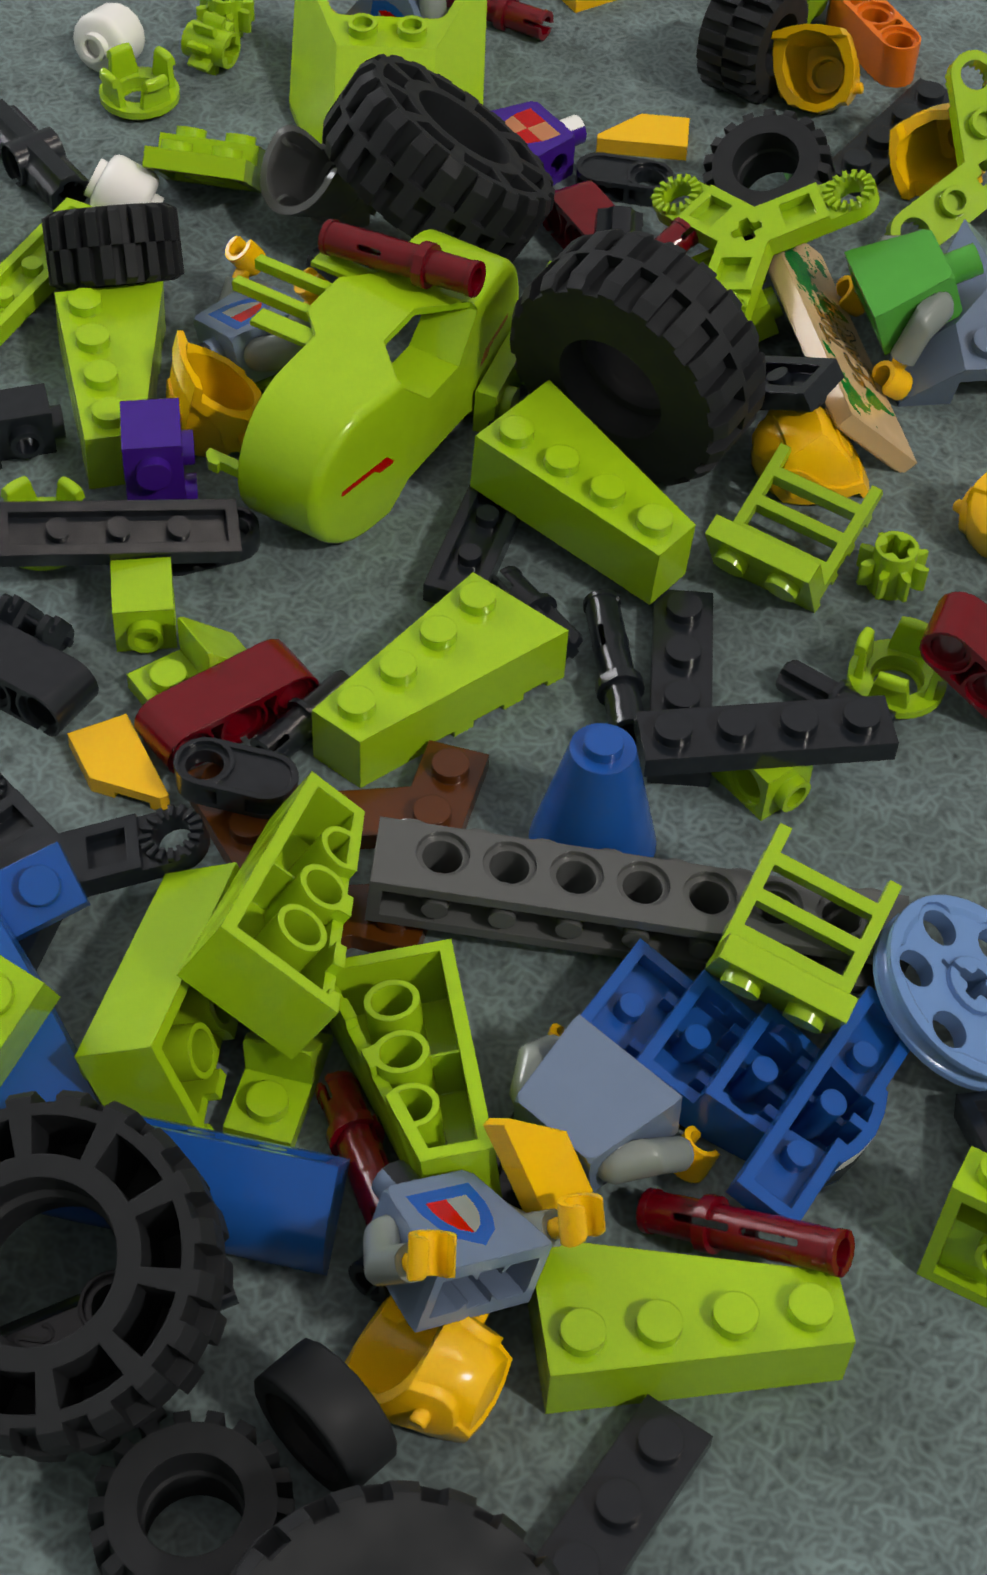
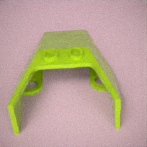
(333, 45)

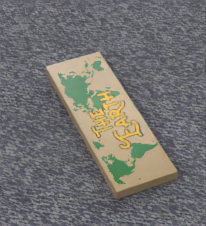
(828, 332)

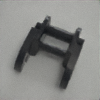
(33, 622)

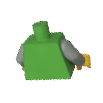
(907, 296)

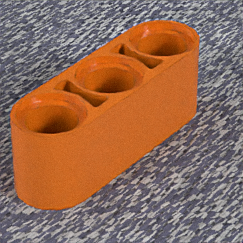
(882, 38)

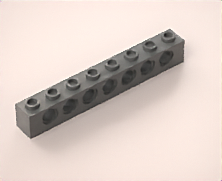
(677, 910)

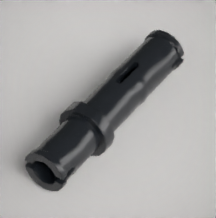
(618, 682)

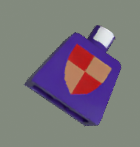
(546, 135)

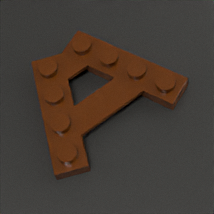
(439, 795)

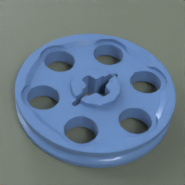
(950, 988)

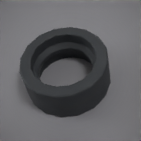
(325, 1416)

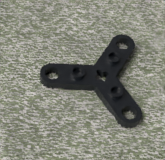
(101, 854)

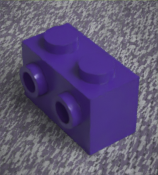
(156, 451)

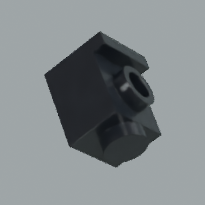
(28, 423)

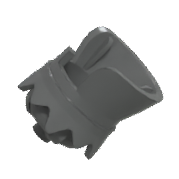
(304, 182)

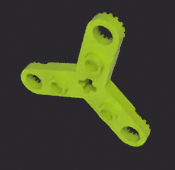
(959, 193)
(776, 224)

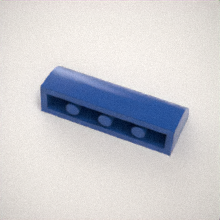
(273, 1196)

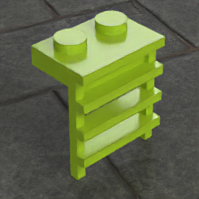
(775, 564)
(776, 974)

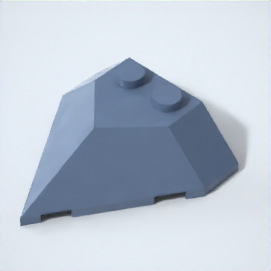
(960, 346)

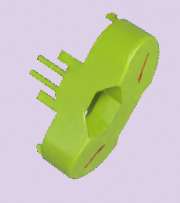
(342, 420)

